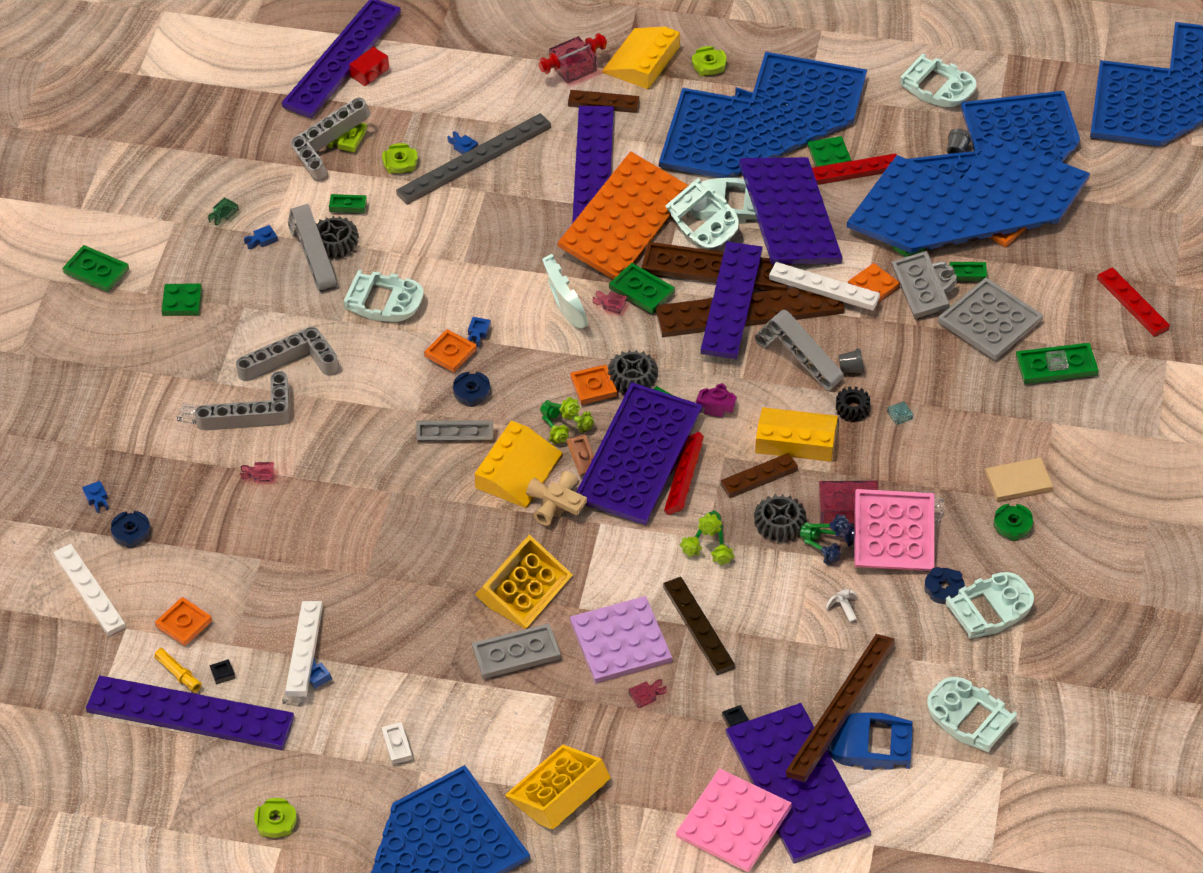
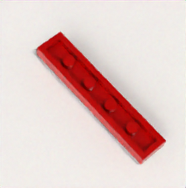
(852, 169)
(1133, 302)
(684, 474)

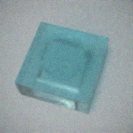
(900, 413)

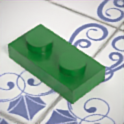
(347, 203)
(969, 270)

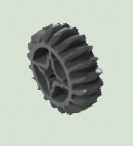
(338, 236)
(633, 366)
(780, 522)

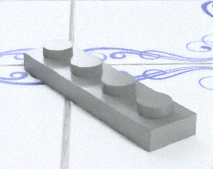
(454, 429)

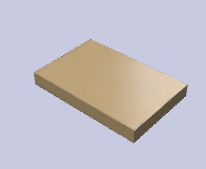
(1018, 479)

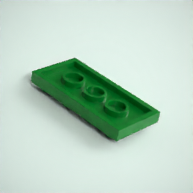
(1035, 368)

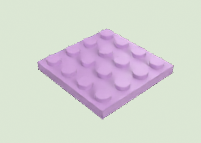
(620, 639)

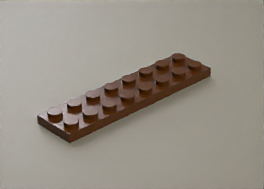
(698, 265)

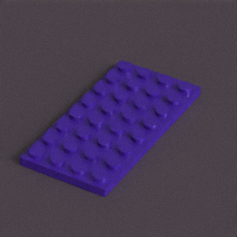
(790, 210)
(638, 453)
(822, 807)

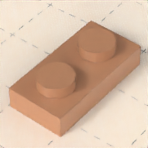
(581, 453)

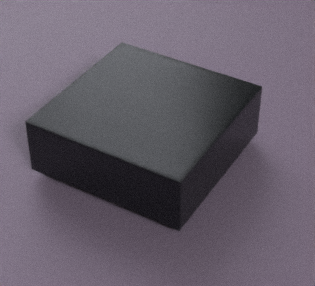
(222, 671)
(734, 716)

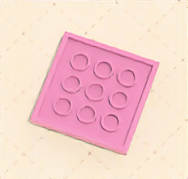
(894, 530)
(733, 820)

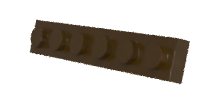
(699, 626)

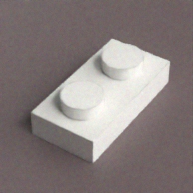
(396, 743)

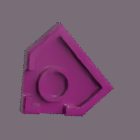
(717, 400)

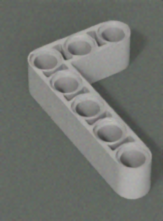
(326, 131)
(303, 224)
(802, 347)
(287, 350)
(249, 413)

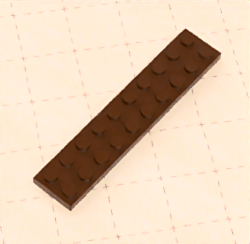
(692, 316)

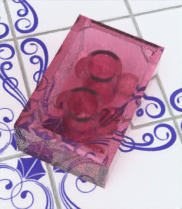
(839, 498)

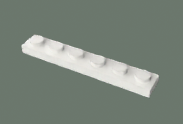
(824, 286)
(89, 590)
(304, 648)

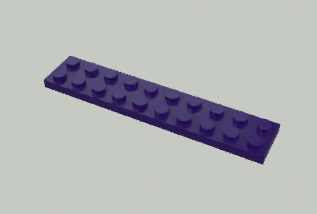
(334, 63)
(592, 154)
(190, 712)

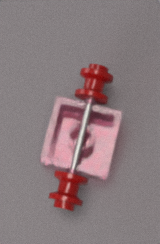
(573, 58)

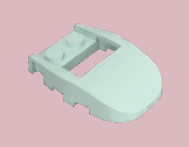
(952, 93)
(707, 208)
(715, 230)
(565, 299)
(401, 305)
(1006, 595)
(955, 699)

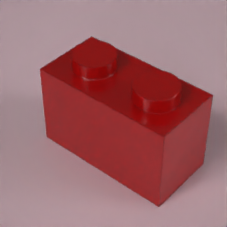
(369, 66)

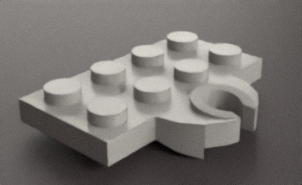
(924, 283)

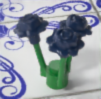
(839, 527)

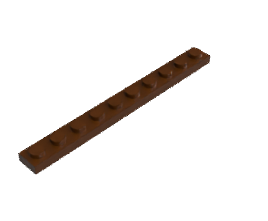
(840, 708)

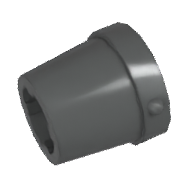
(958, 141)
(851, 362)

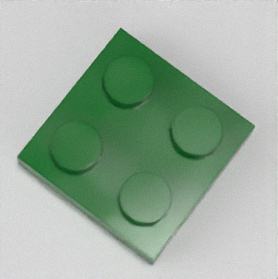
(828, 151)
(181, 299)

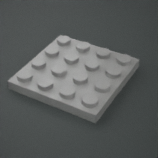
(990, 318)

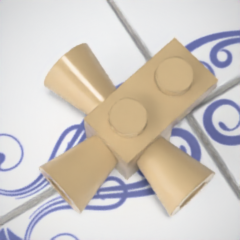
(556, 497)

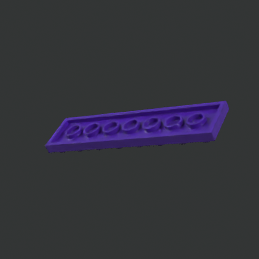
(731, 300)

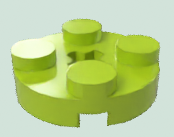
(715, 65)
(395, 165)
(277, 828)

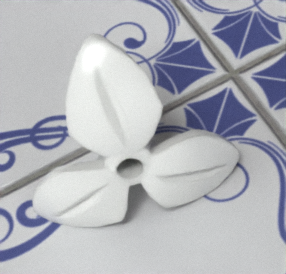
(843, 597)

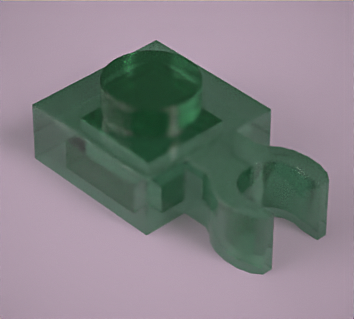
(223, 209)

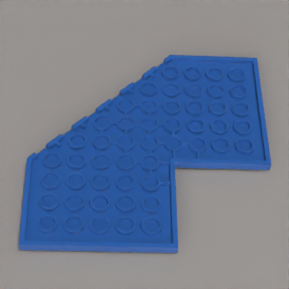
(1149, 101)
(802, 105)
(1030, 121)
(998, 194)
(448, 830)

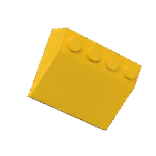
(643, 55)
(796, 433)
(514, 462)
(524, 583)
(559, 786)

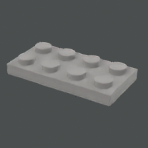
(516, 651)

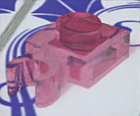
(611, 302)
(260, 472)
(645, 693)

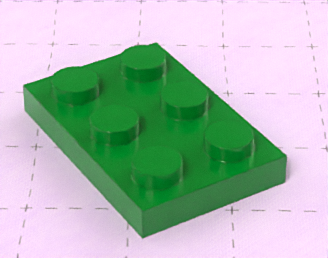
(95, 268)
(641, 288)

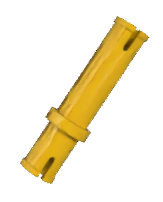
(182, 674)

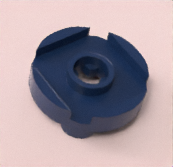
(474, 396)
(126, 537)
(943, 576)

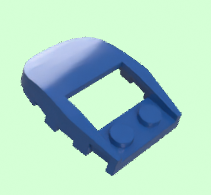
(852, 739)

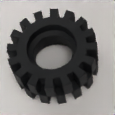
(851, 412)

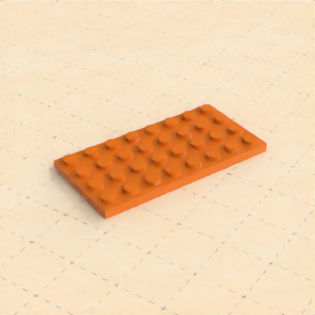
(622, 216)

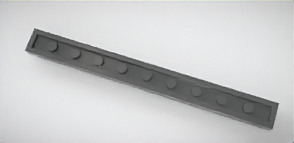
(473, 158)

